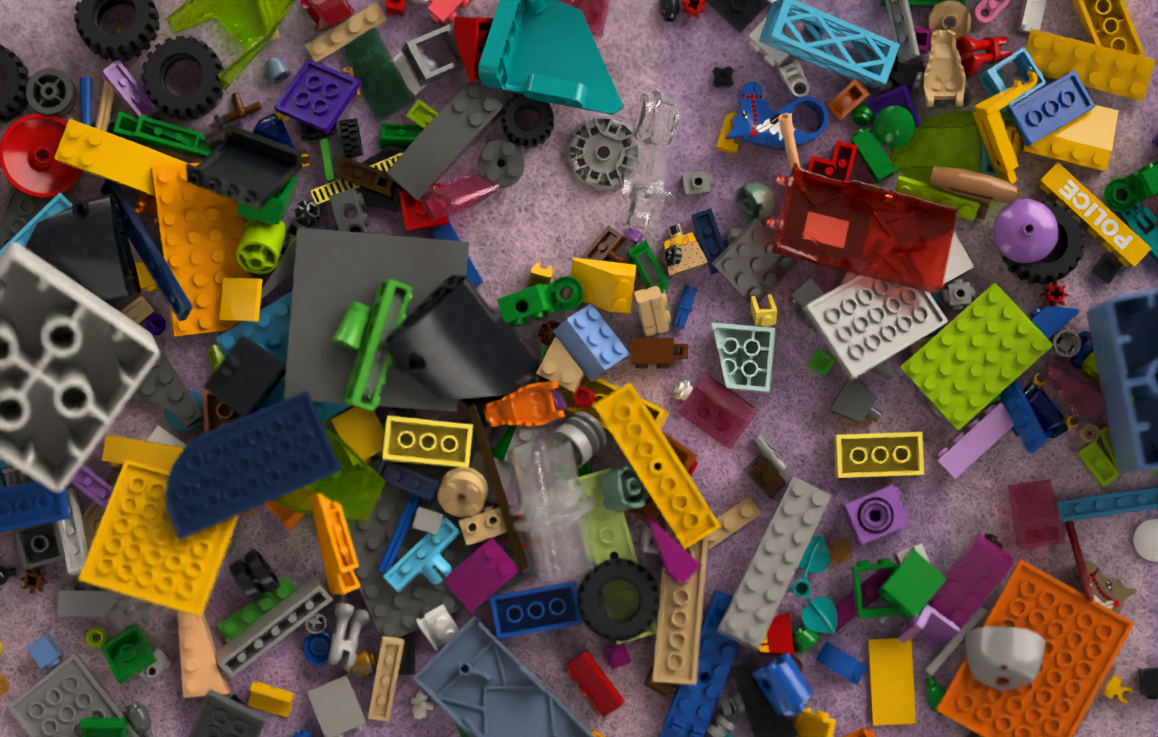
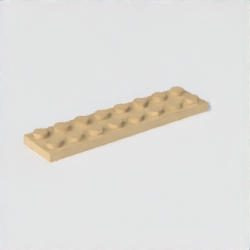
(680, 621)

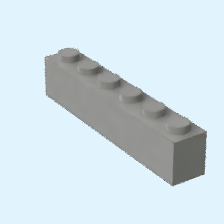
(273, 626)

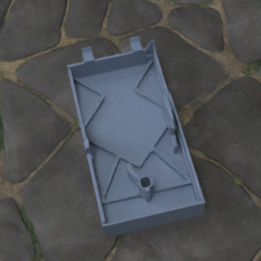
(493, 690)

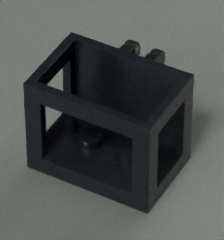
(246, 377)

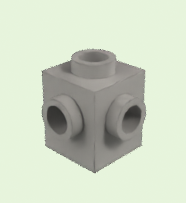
(951, 298)

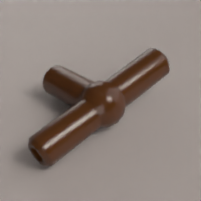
(241, 111)

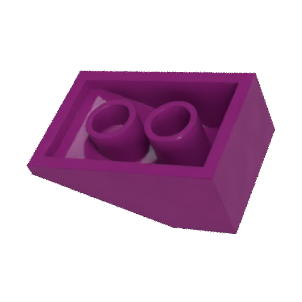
(678, 563)
(481, 575)

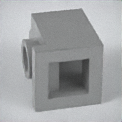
(691, 188)

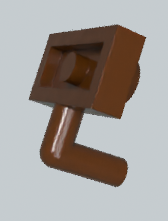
(605, 247)

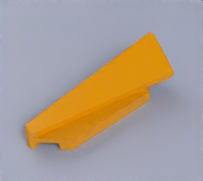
(335, 545)

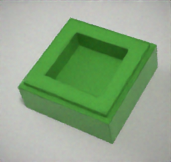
(821, 362)

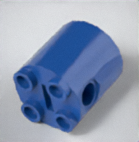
(784, 685)

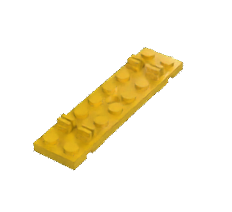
(644, 446)

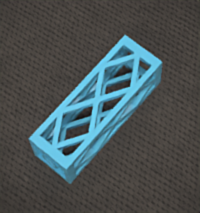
(884, 49)

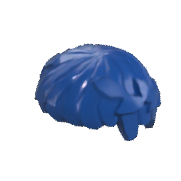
(317, 648)

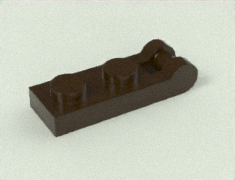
(364, 176)

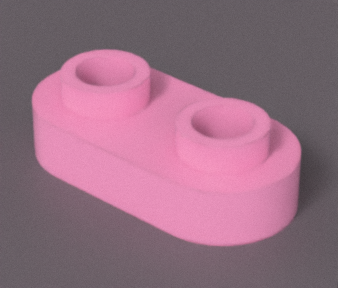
(992, 7)

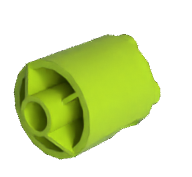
(260, 246)

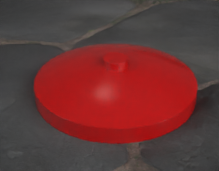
(29, 156)

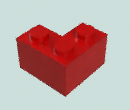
(840, 164)

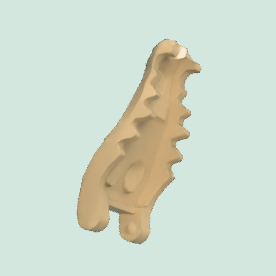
(944, 72)

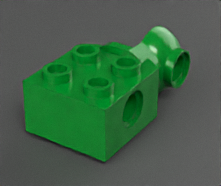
(1135, 188)
(540, 301)

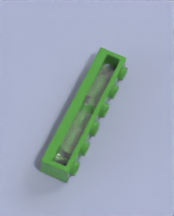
(373, 359)

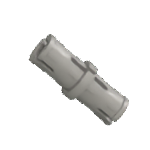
(769, 453)

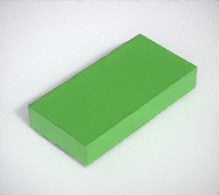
(327, 160)

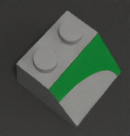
(509, 436)

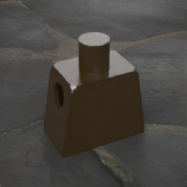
(765, 476)

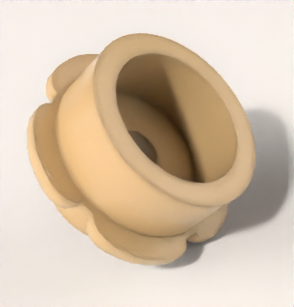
(1094, 429)

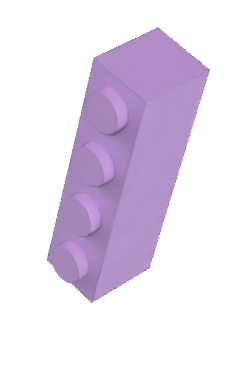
(975, 441)

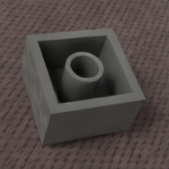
(39, 545)

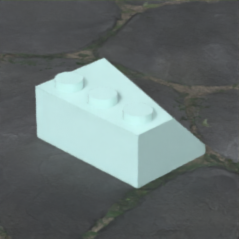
(746, 356)

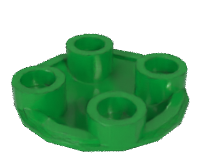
(894, 126)

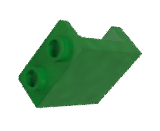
(911, 585)
(103, 727)

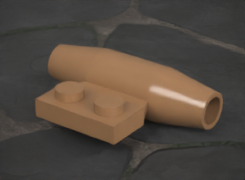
(974, 185)

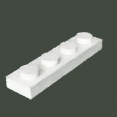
(73, 535)

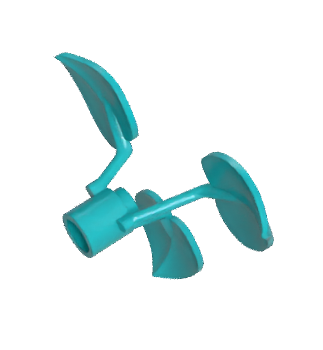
(821, 613)

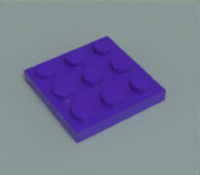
(317, 96)

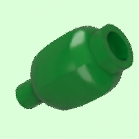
(934, 694)

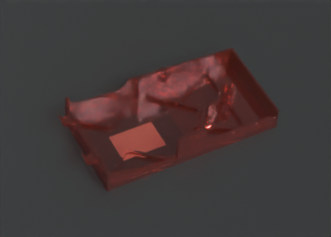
(864, 230)

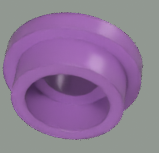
(634, 236)

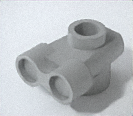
(161, 664)

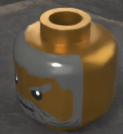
(364, 665)

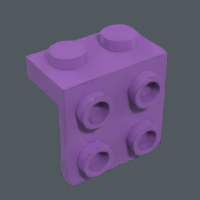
(929, 624)

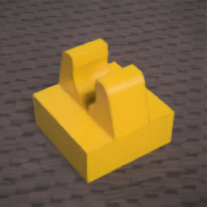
(540, 275)

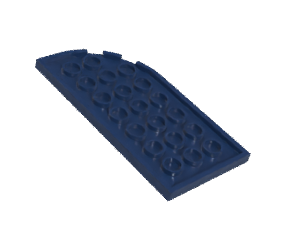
(248, 464)

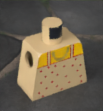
(692, 254)

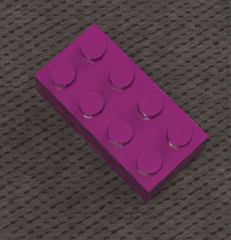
(970, 580)

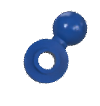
(1079, 358)

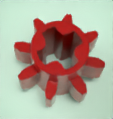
(690, 11)
(1058, 290)

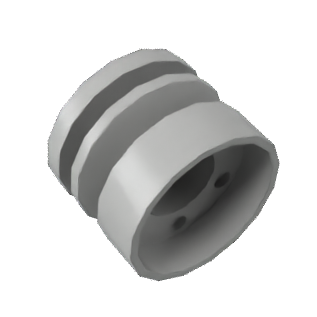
(585, 435)

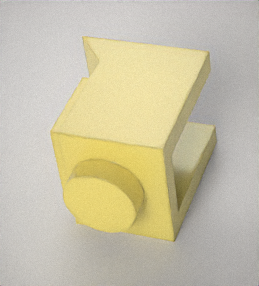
(764, 316)

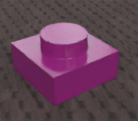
(617, 655)

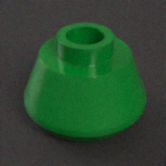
(804, 639)

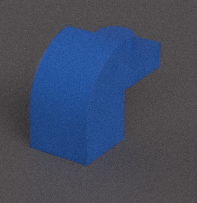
(841, 663)

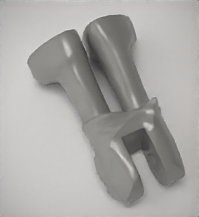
(358, 619)

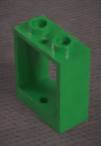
(875, 611)

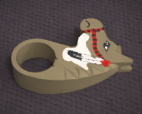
(1106, 591)

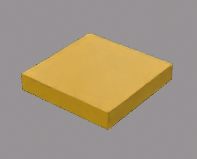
(241, 299)

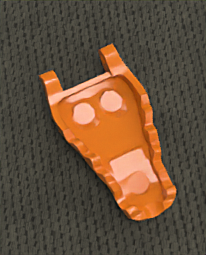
(527, 406)

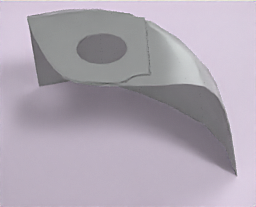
(997, 646)

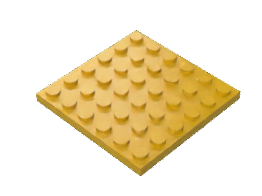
(141, 552)

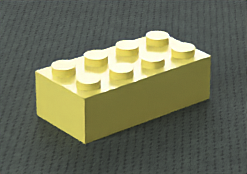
(427, 442)
(878, 455)

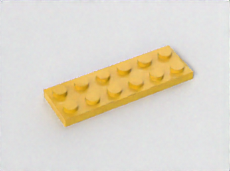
(1094, 64)

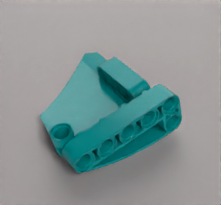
(547, 56)

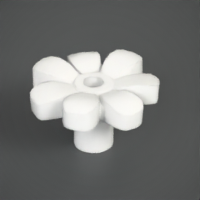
(421, 705)

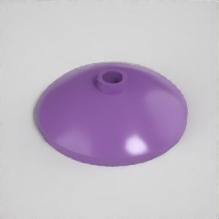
(1013, 239)

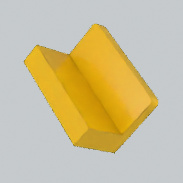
(271, 699)

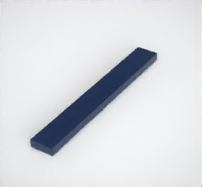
(150, 254)

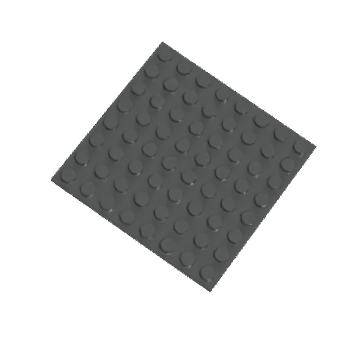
(348, 268)
(394, 611)

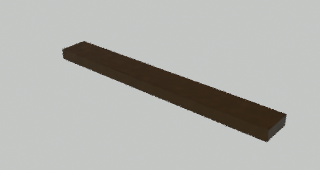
(498, 487)

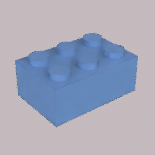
(591, 342)

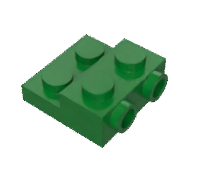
(128, 653)

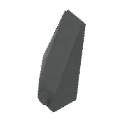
(286, 261)

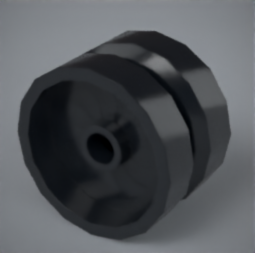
(254, 576)

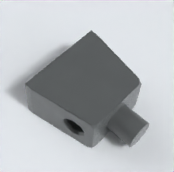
(855, 402)

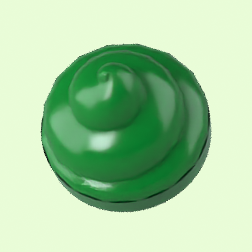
(862, 115)

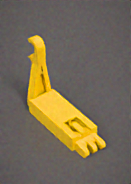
(994, 131)

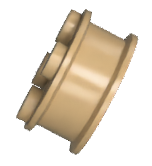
(463, 492)

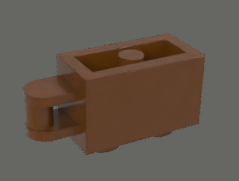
(655, 352)

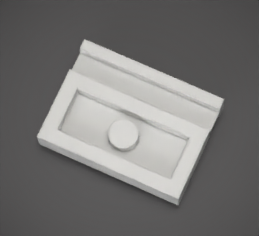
(438, 626)

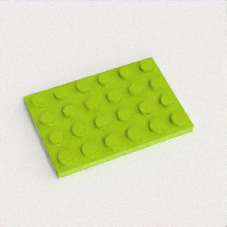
(976, 356)

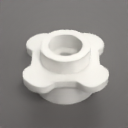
(682, 390)

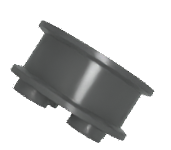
(49, 80)
(501, 151)

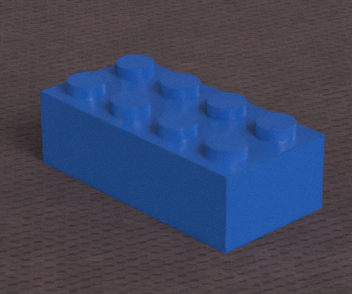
(535, 609)

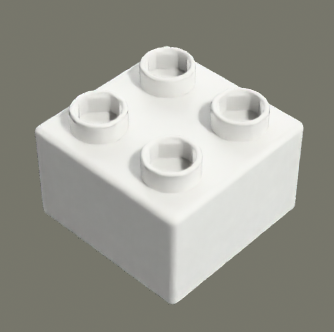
(62, 367)

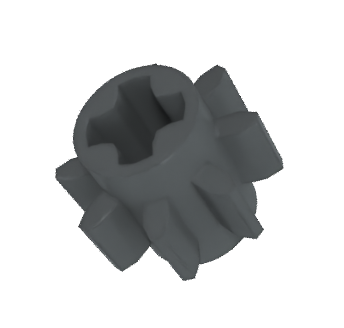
(307, 213)

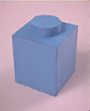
(45, 652)

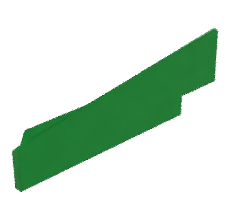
(161, 135)

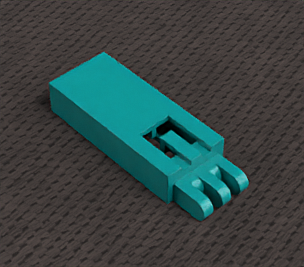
(1146, 218)

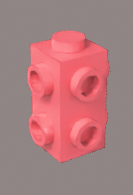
(445, 10)

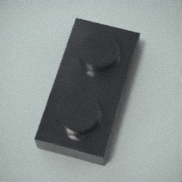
(407, 662)

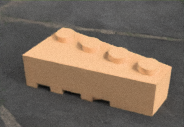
(199, 658)

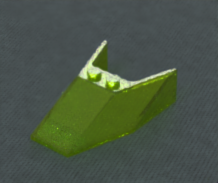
(247, 21)
(941, 141)
(353, 488)

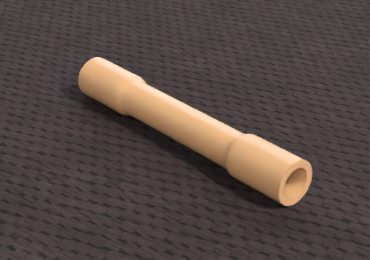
(788, 135)

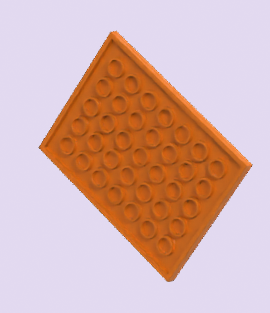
(1076, 658)

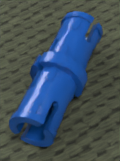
(684, 307)

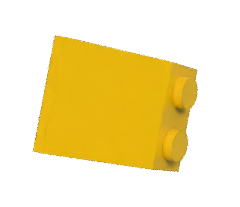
(605, 283)

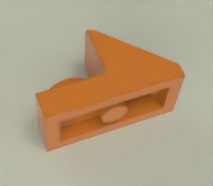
(848, 99)

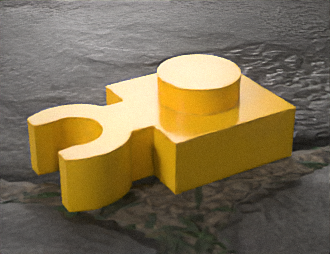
(1113, 687)

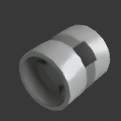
(1065, 344)

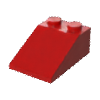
(471, 37)

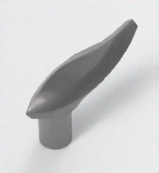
(916, 88)

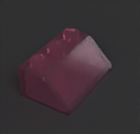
(457, 195)
(718, 411)

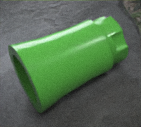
(352, 327)

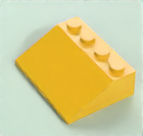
(1081, 142)

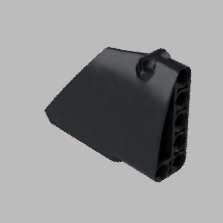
(89, 247)
(461, 345)

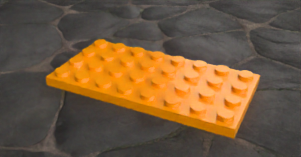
(198, 244)

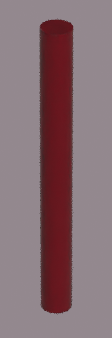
(1087, 590)

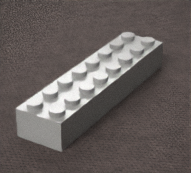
(773, 563)

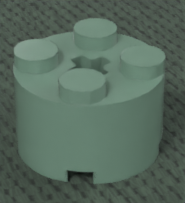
(623, 490)

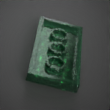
(378, 74)

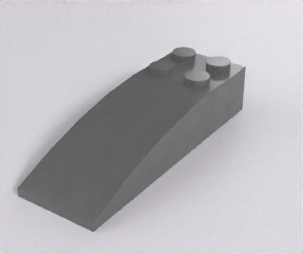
(445, 139)
(810, 292)

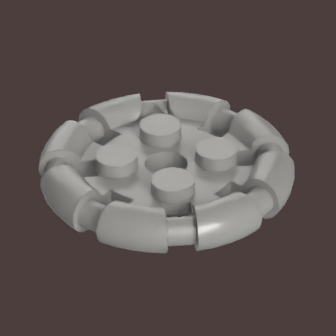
(589, 152)

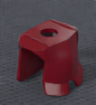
(327, 12)

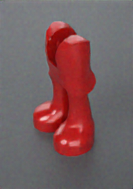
(990, 44)

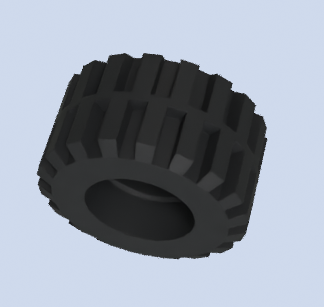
(532, 137)

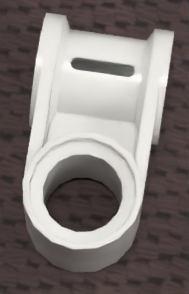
(793, 76)

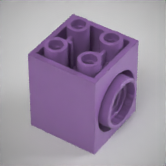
(889, 513)

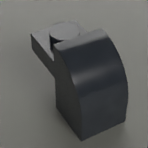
(905, 75)

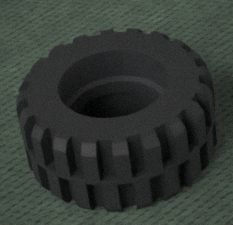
(118, 45)
(160, 63)
(15, 87)
(1067, 259)
(618, 629)

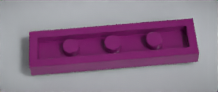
(846, 607)

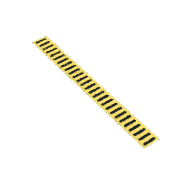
(323, 192)

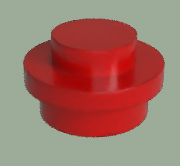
(584, 397)

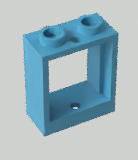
(993, 84)

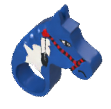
(760, 125)

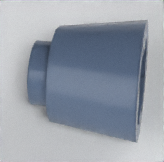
(276, 70)

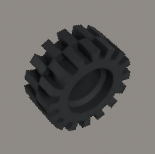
(351, 138)

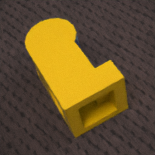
(727, 145)

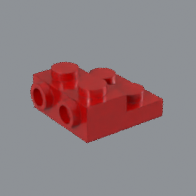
(416, 215)

